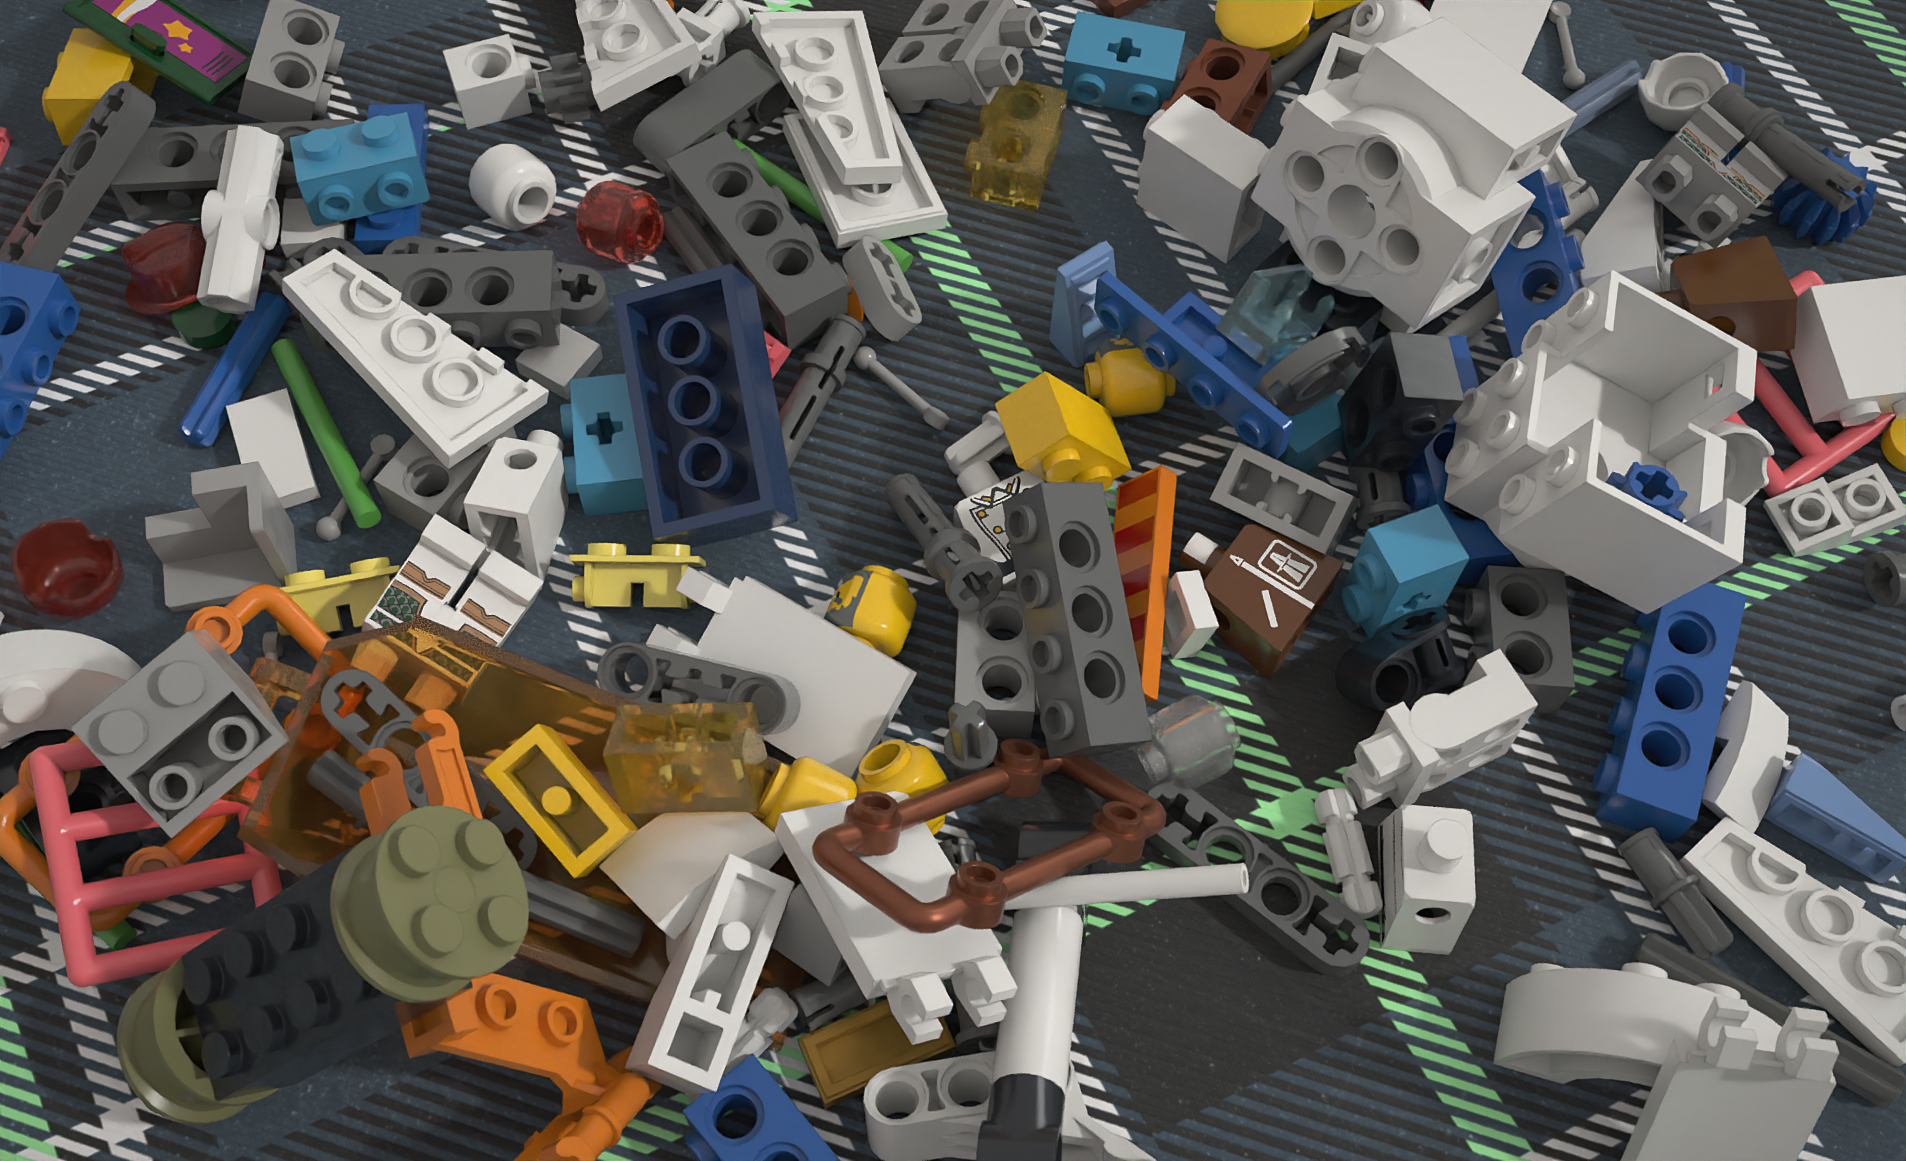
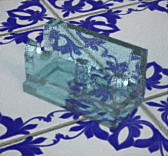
(1268, 314)

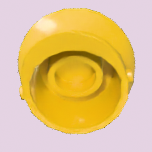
(1264, 24)

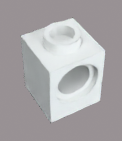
(490, 80)

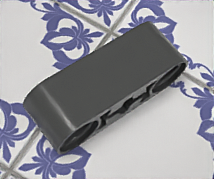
(733, 98)
(668, 664)

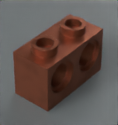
(1229, 82)

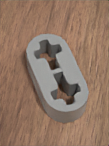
(881, 288)

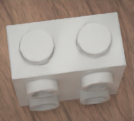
(1201, 177)
(1852, 349)

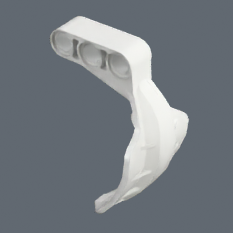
(945, 1129)

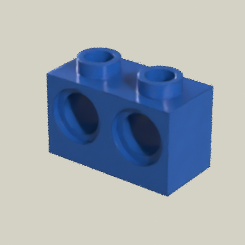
(780, 1127)

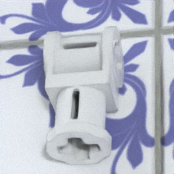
(709, 29)

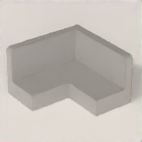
(227, 543)

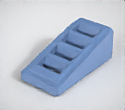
(1074, 323)
(1835, 820)

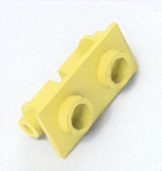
(611, 575)
(324, 596)

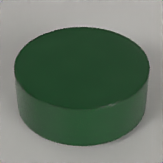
(203, 325)

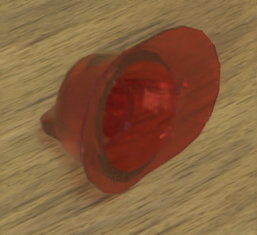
(165, 267)

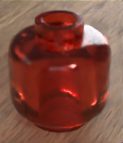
(619, 222)

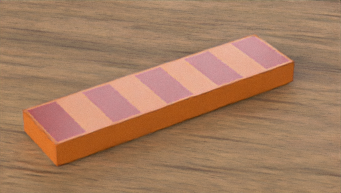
(1143, 554)

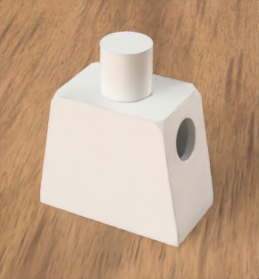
(523, 485)

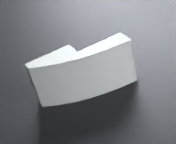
(1836, 513)
(1752, 758)

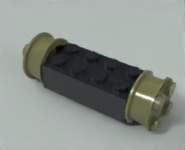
(326, 966)

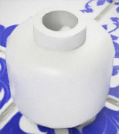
(1386, 19)
(512, 186)

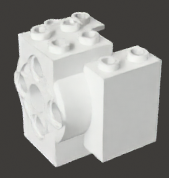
(1437, 145)
(1594, 391)

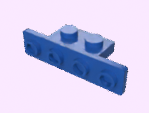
(1199, 357)

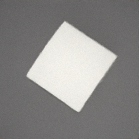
(676, 857)

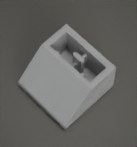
(183, 730)

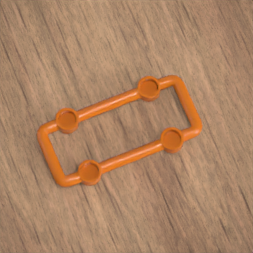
(226, 627)

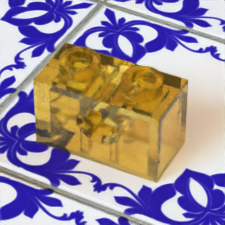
(687, 758)

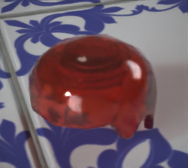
(66, 569)

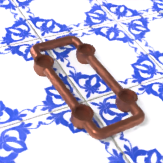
(979, 889)

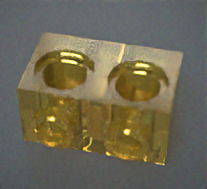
(1016, 144)

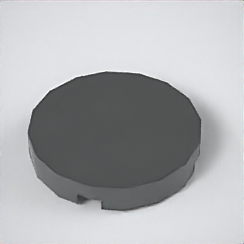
(1313, 371)

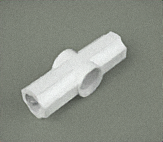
(240, 220)

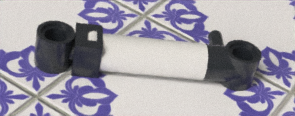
(1037, 1028)

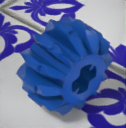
(1817, 217)

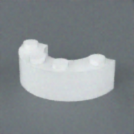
(55, 679)
(1605, 1021)

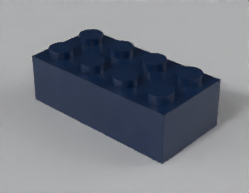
(704, 408)

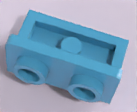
(359, 169)

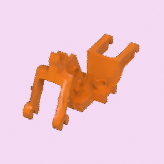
(501, 1016)

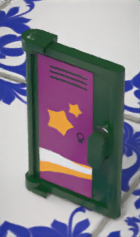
(187, 46)

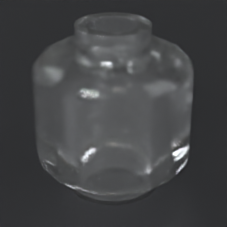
(1190, 743)

